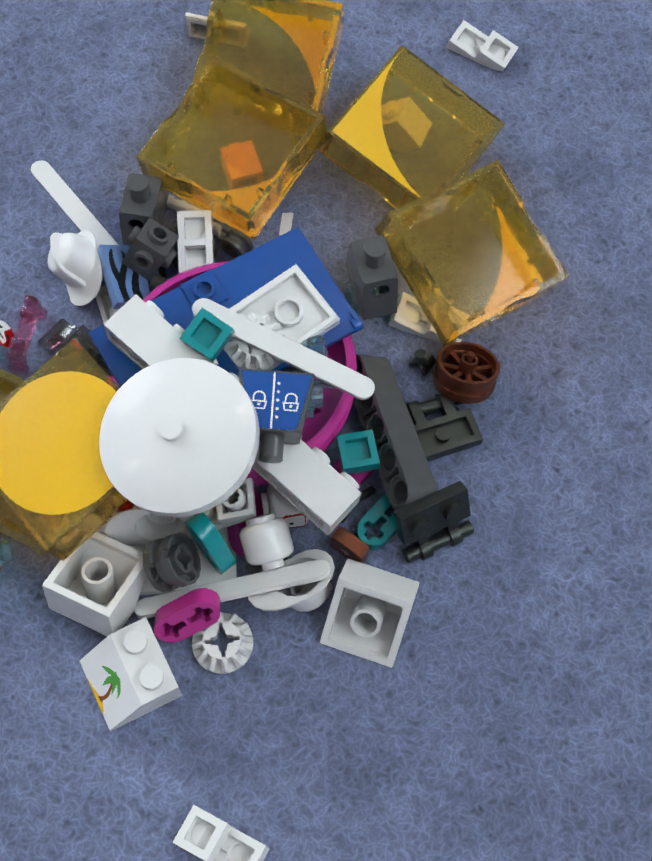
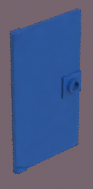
(232, 284)

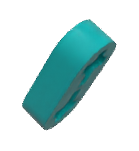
(372, 518)
(210, 542)

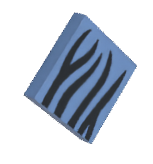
(120, 280)

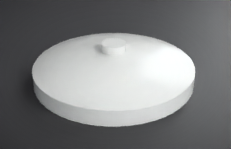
(179, 437)

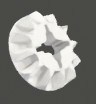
(240, 351)
(237, 652)

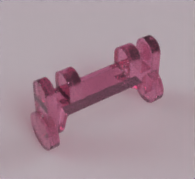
(19, 344)

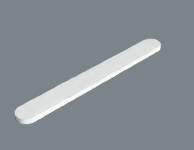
(70, 202)
(290, 351)
(245, 585)

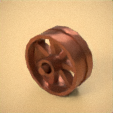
(461, 372)

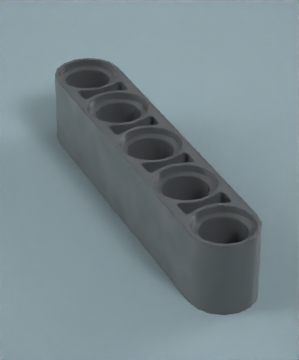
(401, 455)

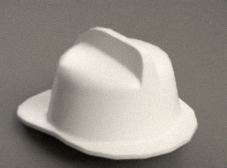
(77, 263)
(141, 526)
(300, 597)

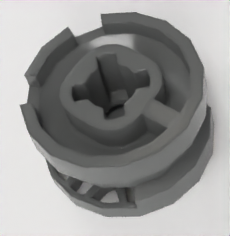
(174, 561)

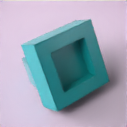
(207, 334)
(358, 452)

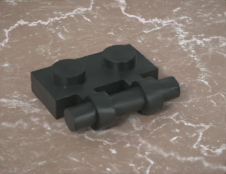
(447, 433)
(430, 514)

